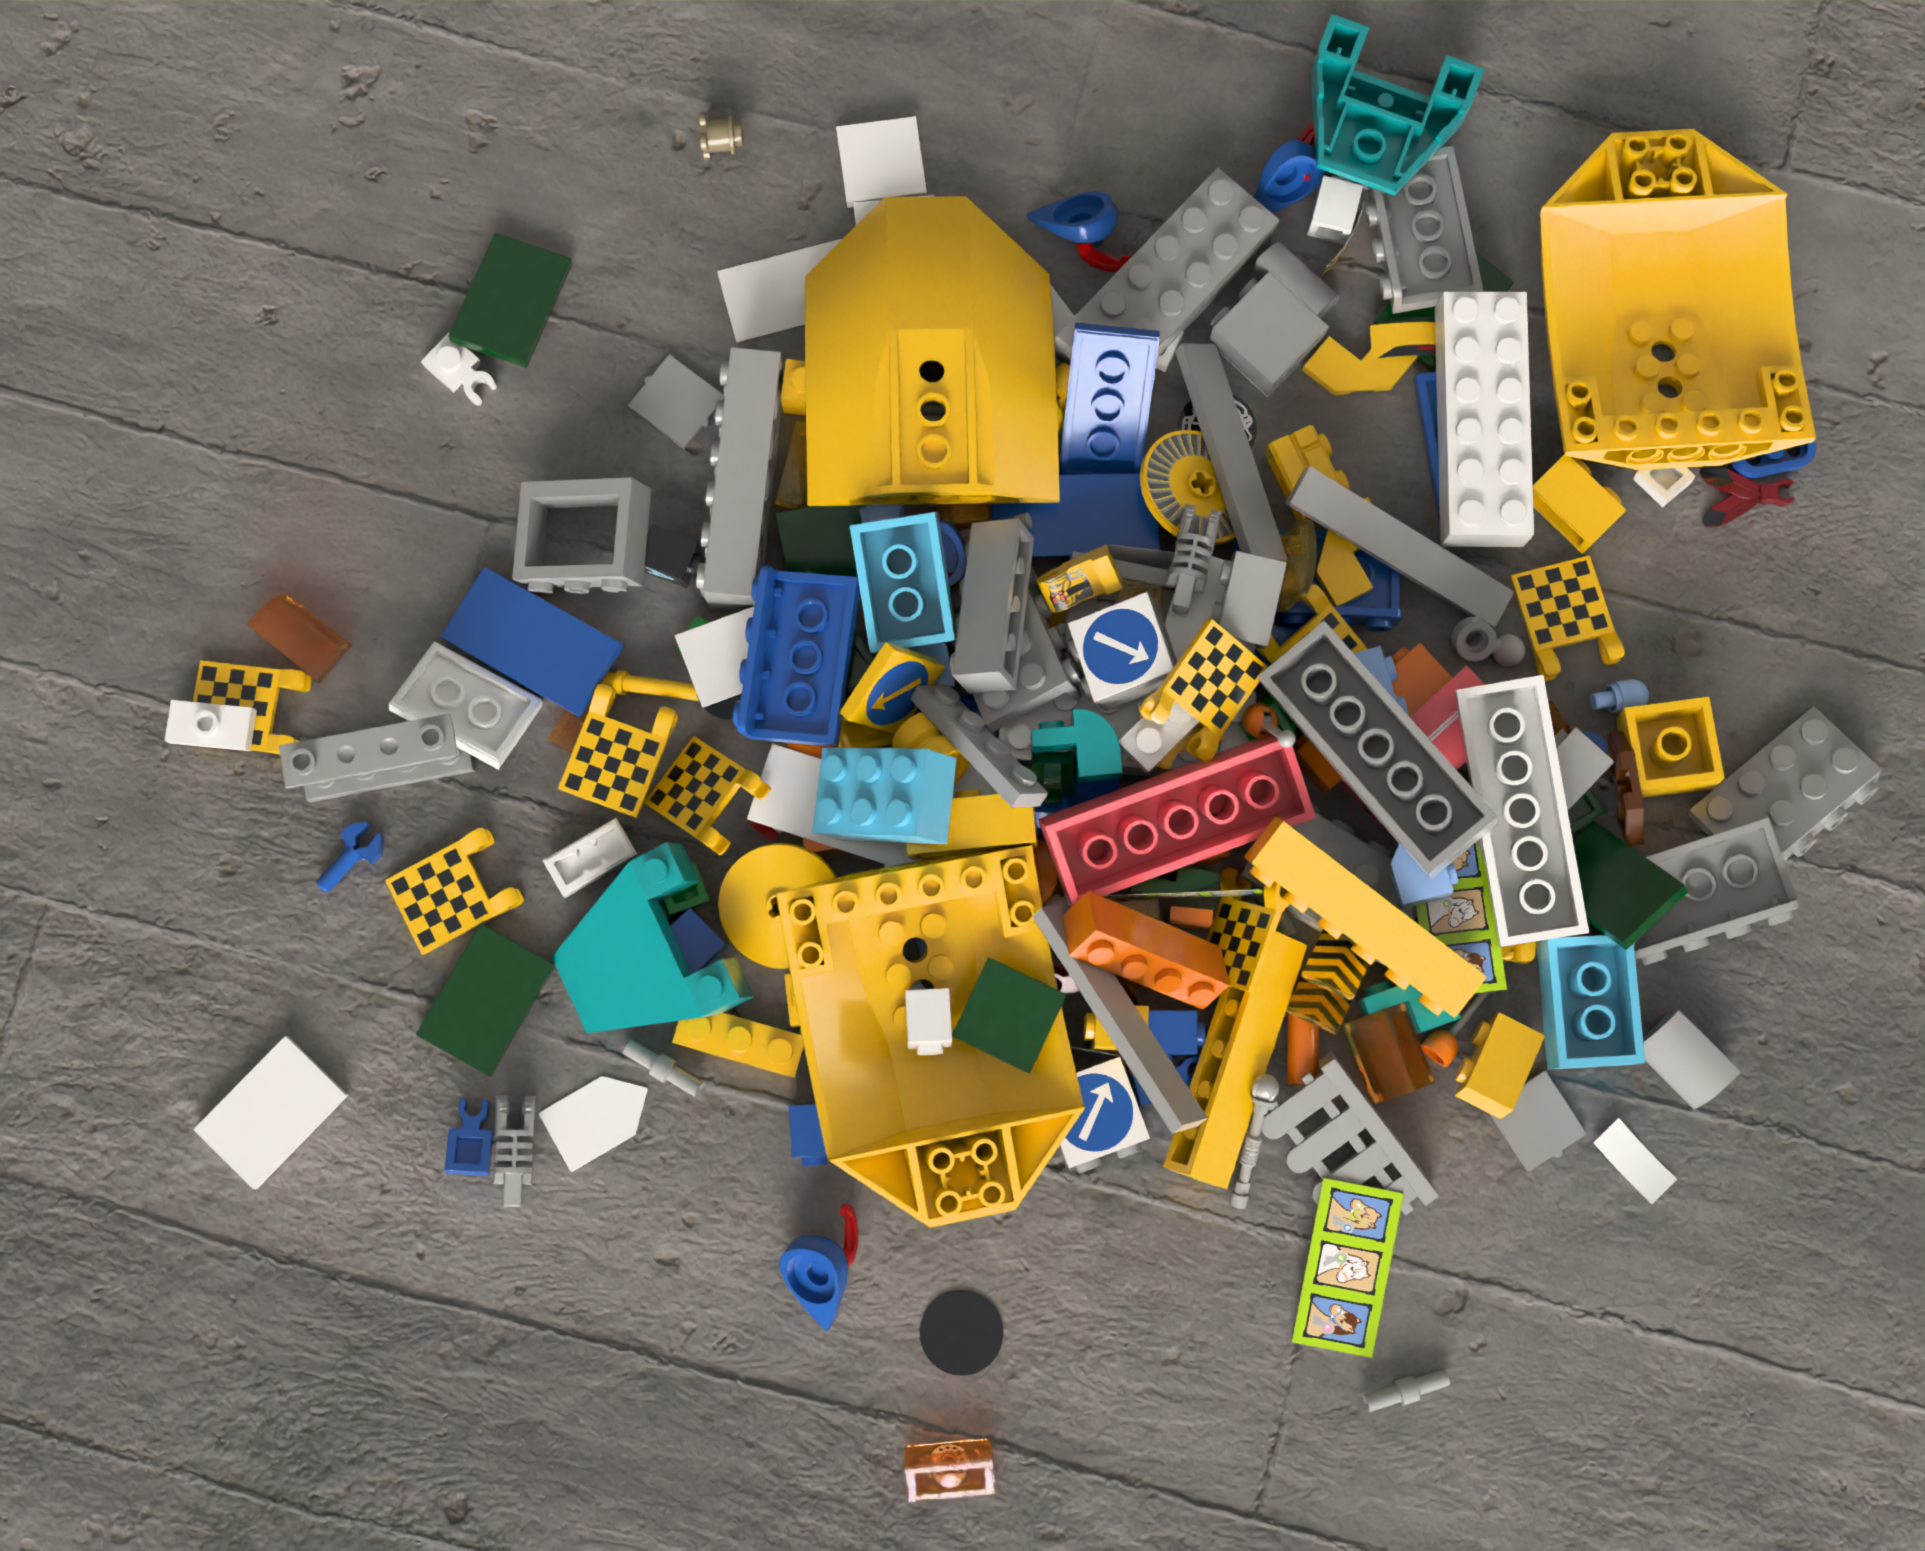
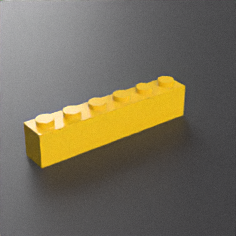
(1363, 916)
(1230, 1060)

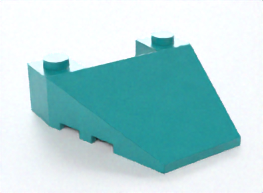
(1377, 128)
(626, 960)

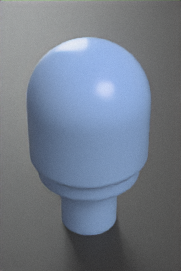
(1620, 695)

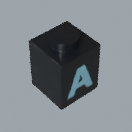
(672, 556)

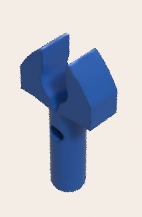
(351, 854)

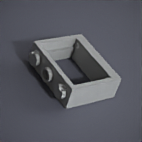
(630, 538)

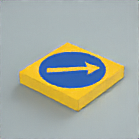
(887, 685)

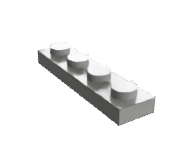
(979, 746)

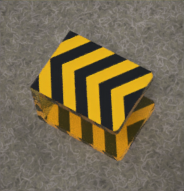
(1328, 983)

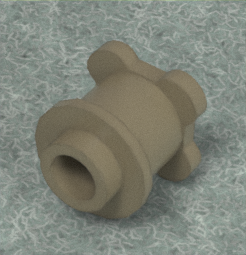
(719, 135)

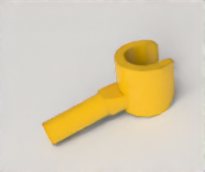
(1521, 953)

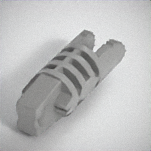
(1191, 558)
(513, 1150)

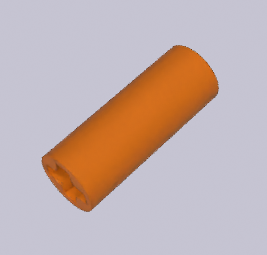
(1301, 1050)

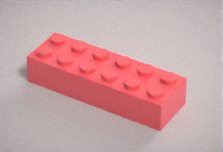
(1175, 818)

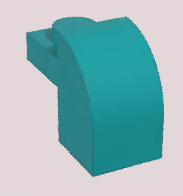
(1092, 740)
(1383, 996)

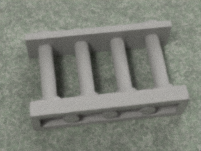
(374, 758)

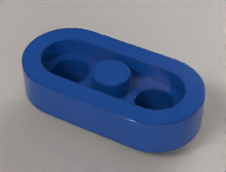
(1776, 462)

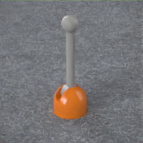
(1265, 725)
(1442, 1044)

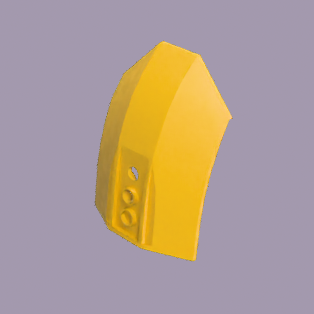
(1683, 252)
(916, 288)
(926, 1131)

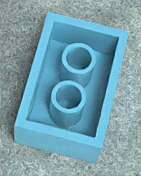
(904, 581)
(885, 795)
(1589, 1003)

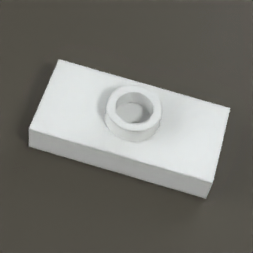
(210, 725)
(590, 858)

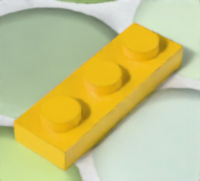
(743, 1042)

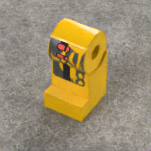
(1080, 579)

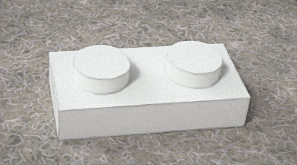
(1151, 742)

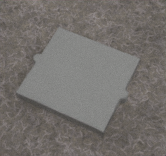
(676, 402)
(1540, 1123)

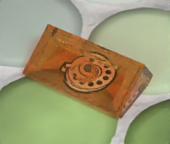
(949, 1470)

